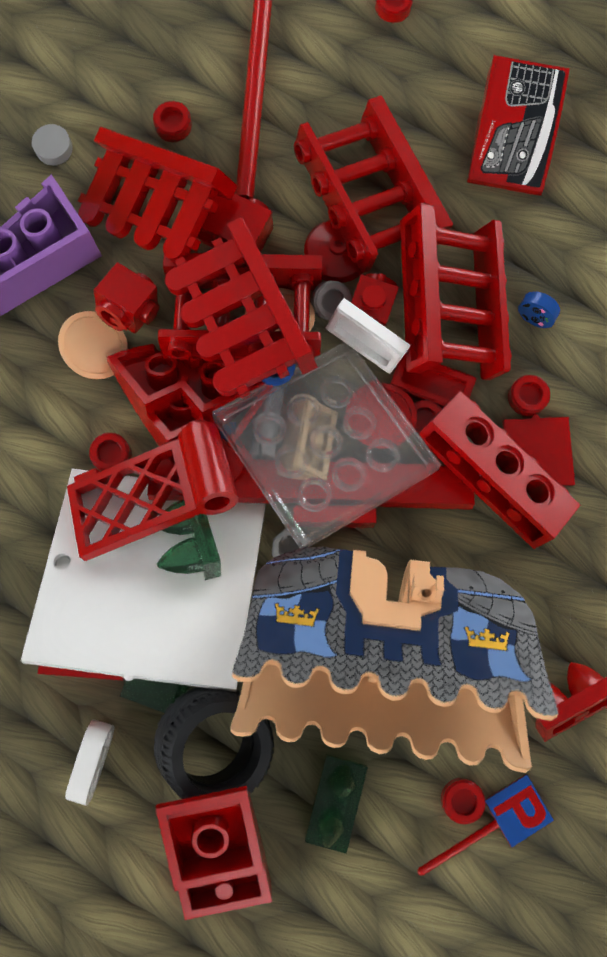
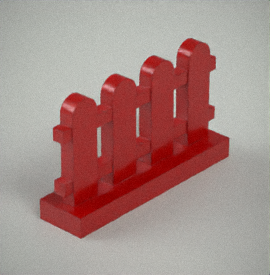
(175, 173)
(249, 327)

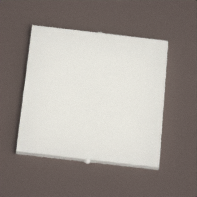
(140, 620)

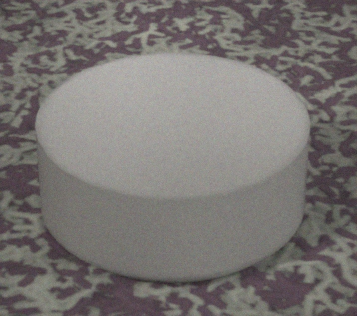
(52, 144)
(327, 297)

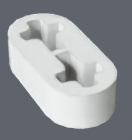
(89, 762)

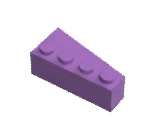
(41, 245)

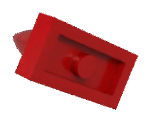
(587, 698)

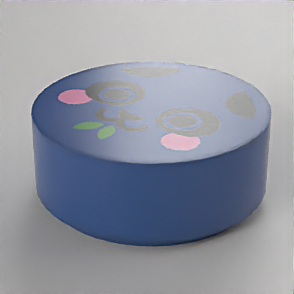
(539, 309)

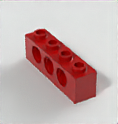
(506, 491)

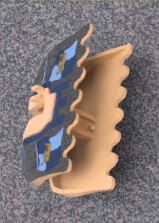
(425, 668)

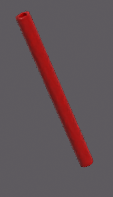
(253, 99)

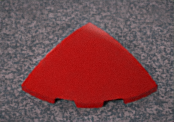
(169, 390)

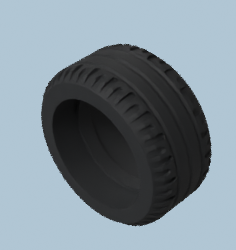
(177, 724)

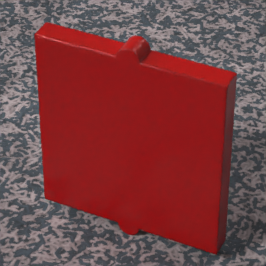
(547, 442)

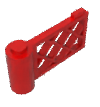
(203, 480)

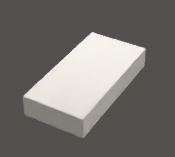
(367, 336)

